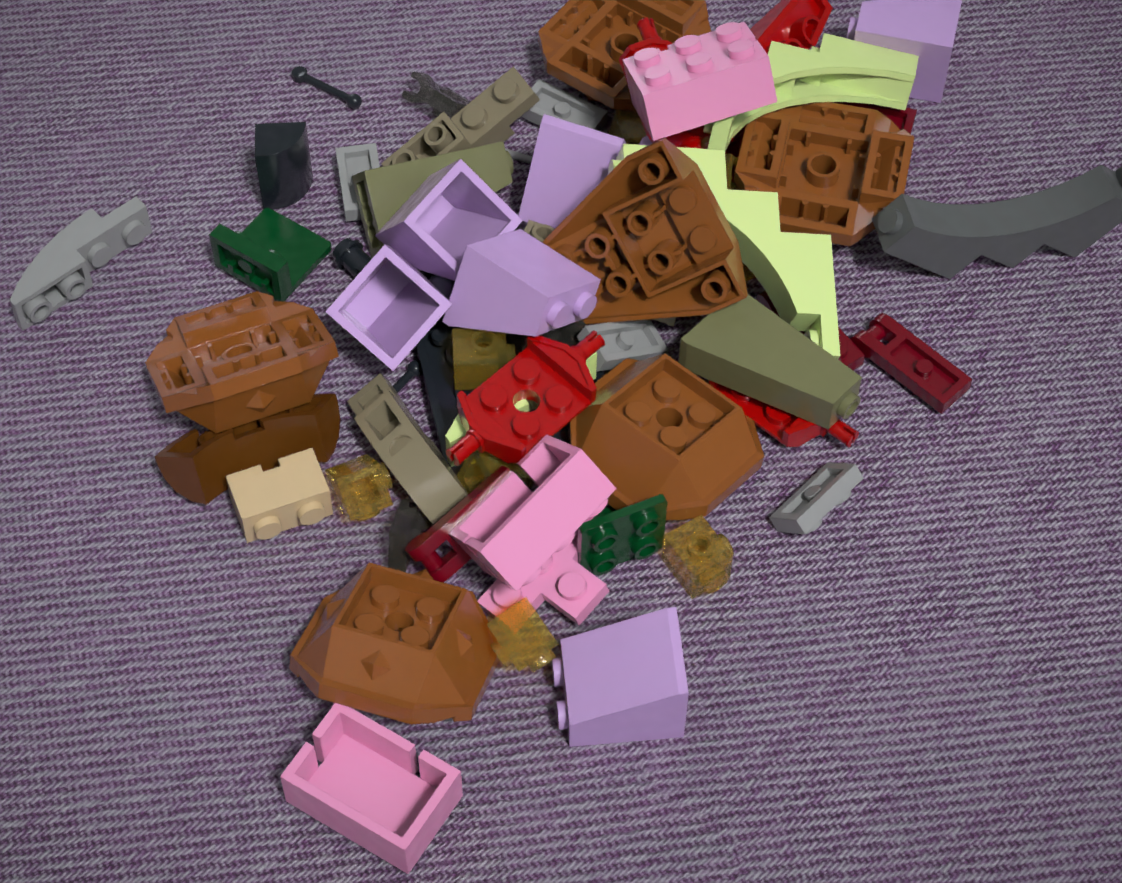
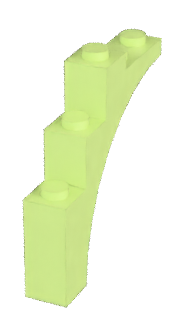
(833, 73)

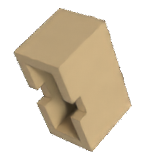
(280, 496)

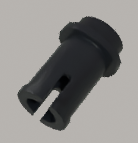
(350, 255)

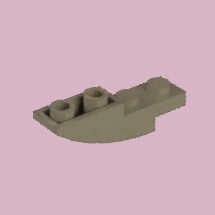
(477, 124)
(406, 449)

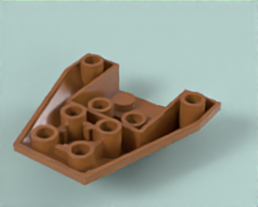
(654, 240)

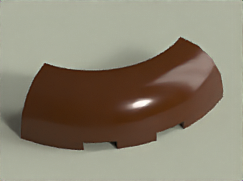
(199, 463)

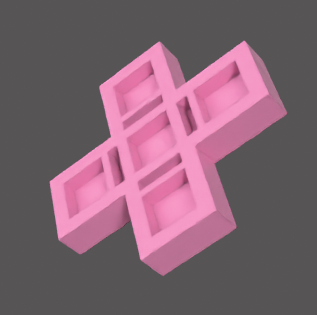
(560, 583)

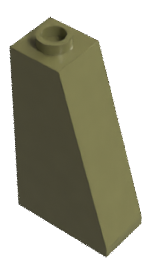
(387, 188)
(771, 362)

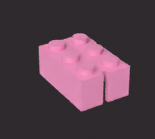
(699, 80)
(520, 529)
(371, 786)

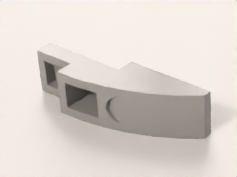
(65, 263)

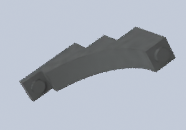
(1007, 231)

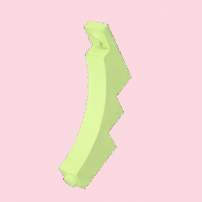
(789, 265)

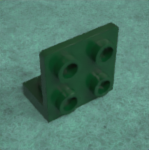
(269, 253)
(622, 535)

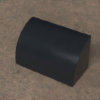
(282, 163)

